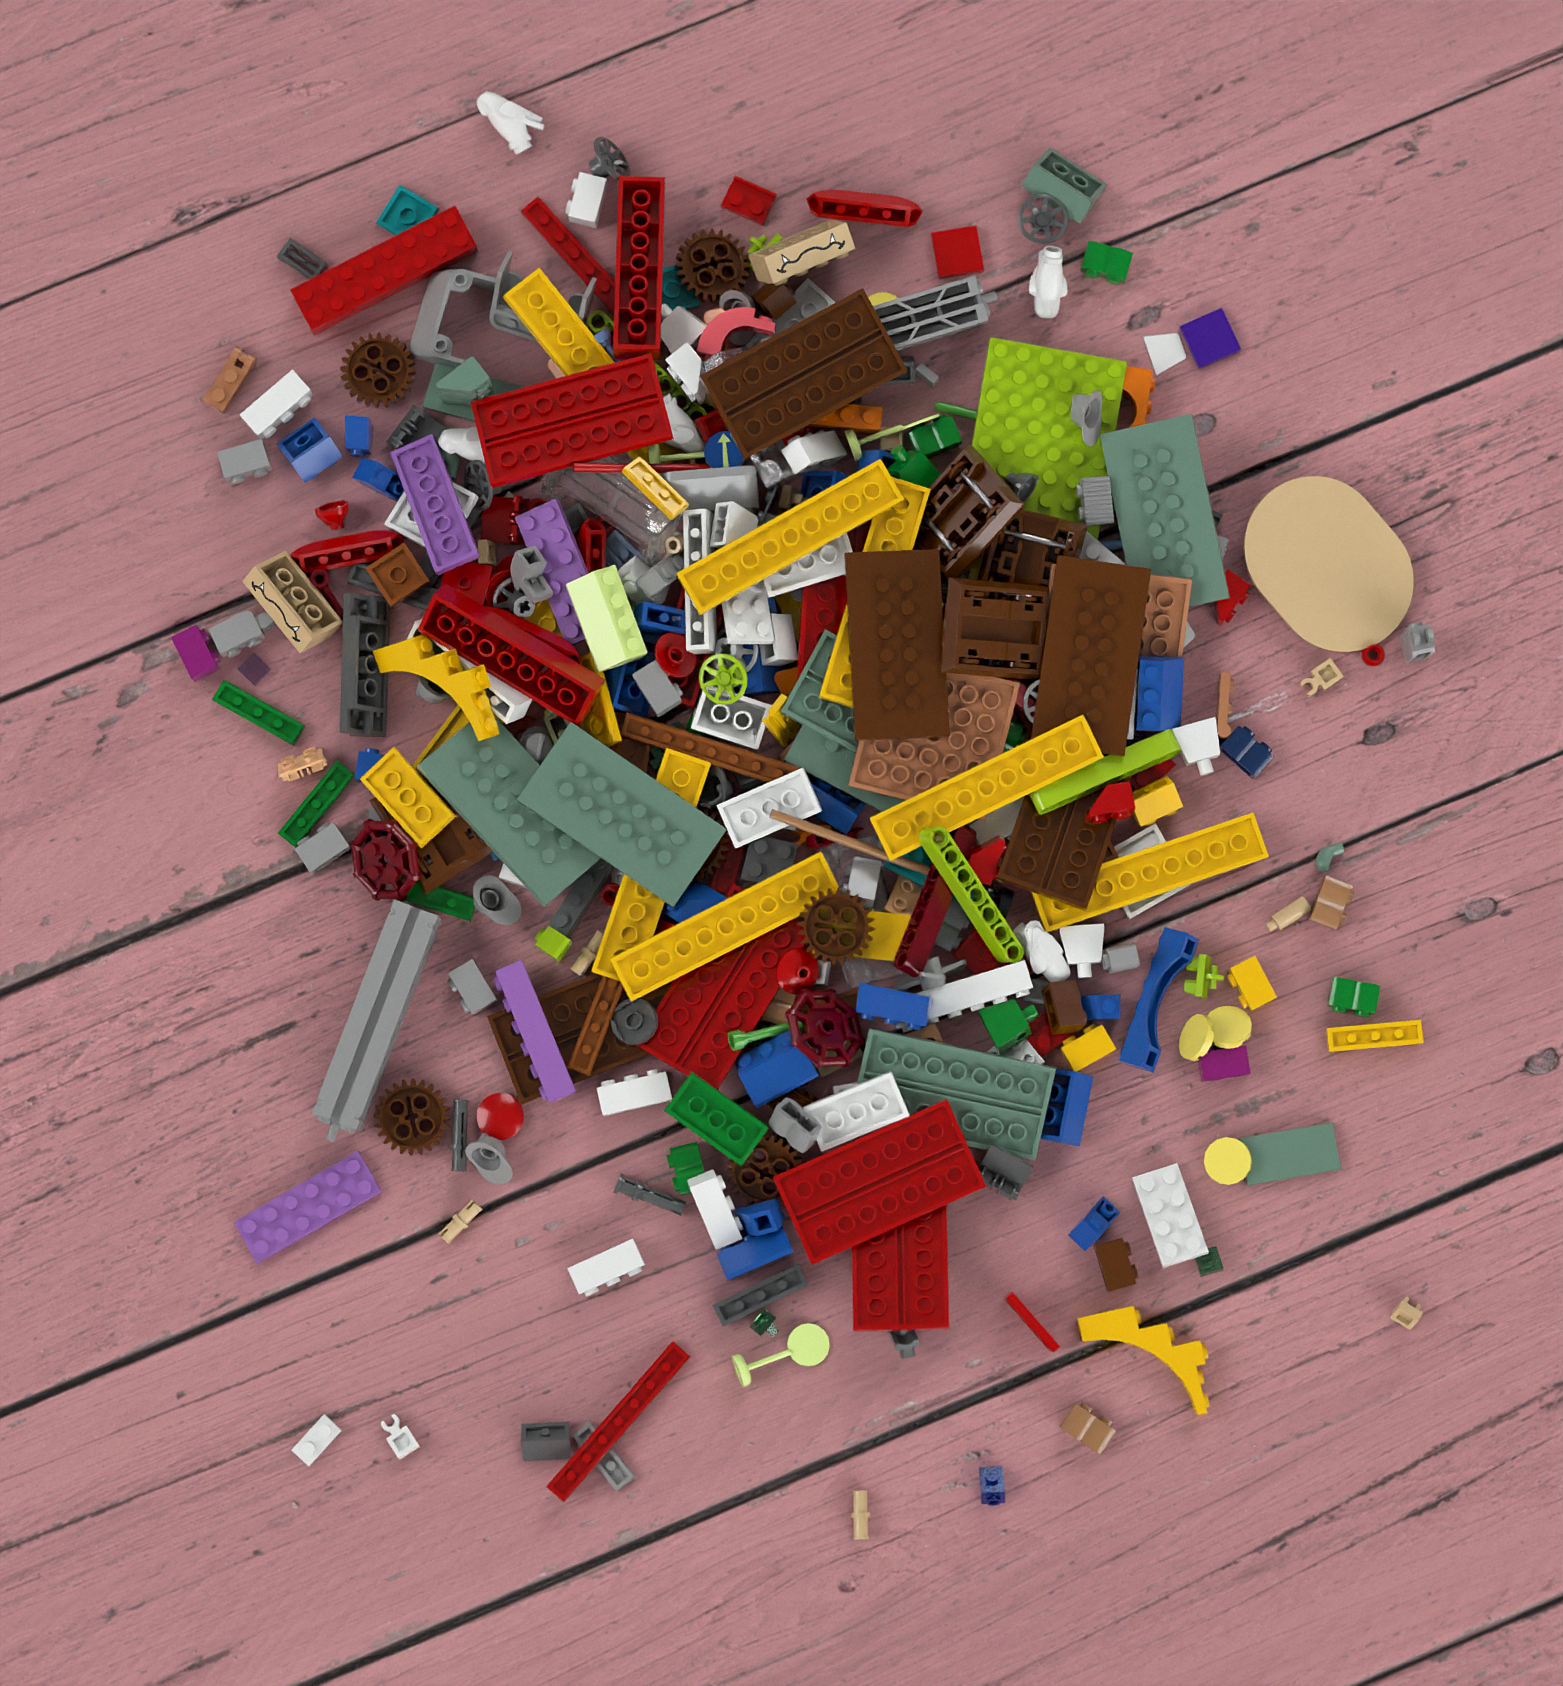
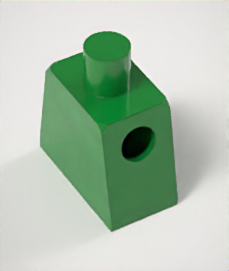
(912, 467)
(1007, 1023)

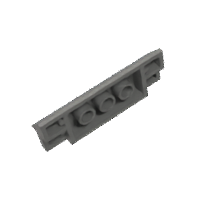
(362, 685)

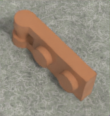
(229, 380)
(1224, 707)

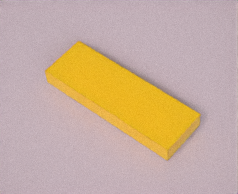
(655, 487)

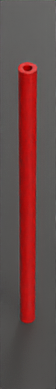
(618, 467)

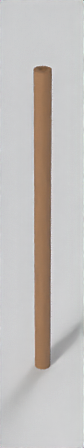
(847, 841)

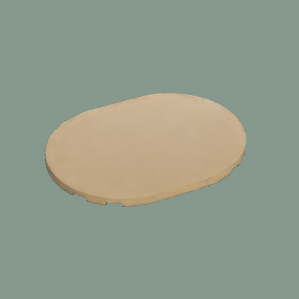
(1328, 564)

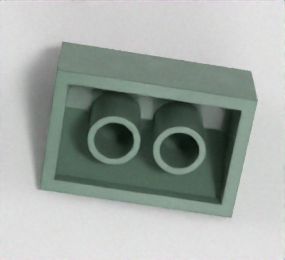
(1067, 182)
(465, 384)

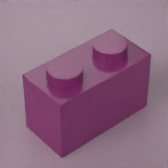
(195, 652)
(1223, 1063)

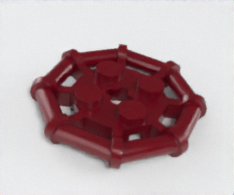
(399, 860)
(816, 1035)

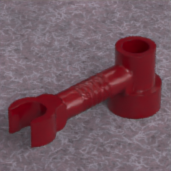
(326, 591)
(823, 842)

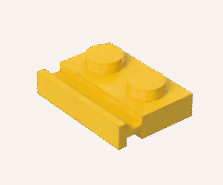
(779, 725)

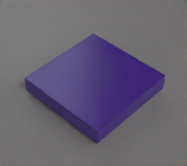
(1210, 338)

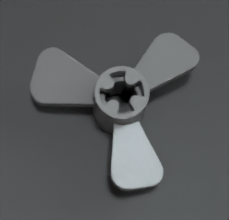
(932, 975)

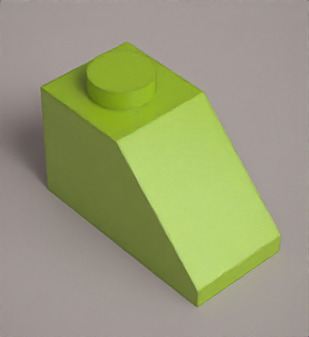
(553, 943)

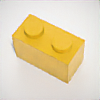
(1155, 801)
(1251, 984)
(1087, 1048)

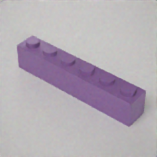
(535, 1032)

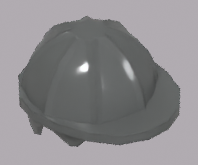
(715, 789)

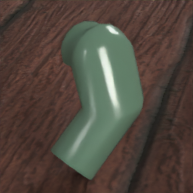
(452, 463)
(1325, 856)

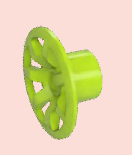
(725, 678)

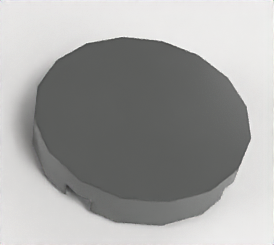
(634, 1021)

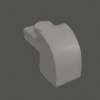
(527, 574)

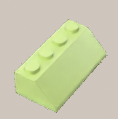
(606, 618)

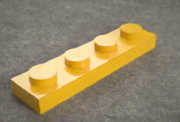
(1374, 1035)

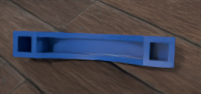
(1172, 955)

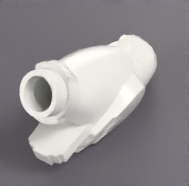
(509, 120)
(1048, 282)
(684, 430)
(463, 442)
(1042, 951)

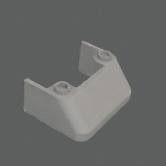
(505, 319)
(426, 341)
(716, 485)

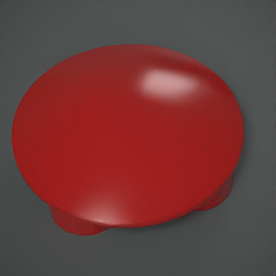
(500, 1116)

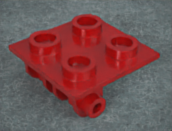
(500, 522)

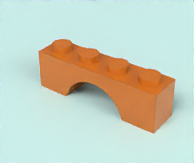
(1136, 388)
(859, 418)

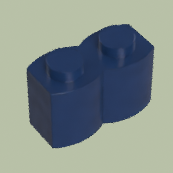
(1246, 751)

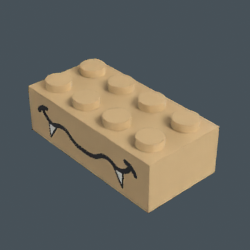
(802, 252)
(292, 601)

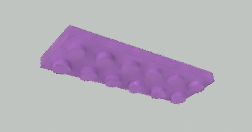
(435, 504)
(550, 532)
(307, 1207)

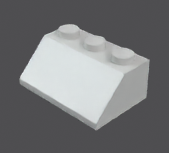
(733, 722)

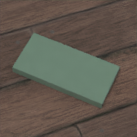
(434, 402)
(1292, 1153)

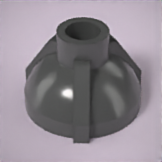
(1022, 484)

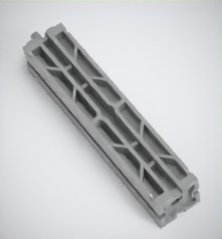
(934, 313)
(376, 1018)

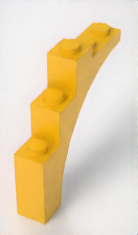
(445, 670)
(1182, 1358)

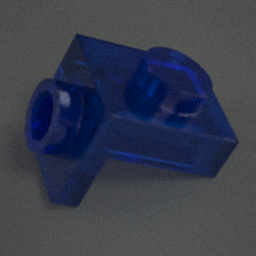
(992, 1485)

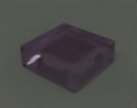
(254, 669)

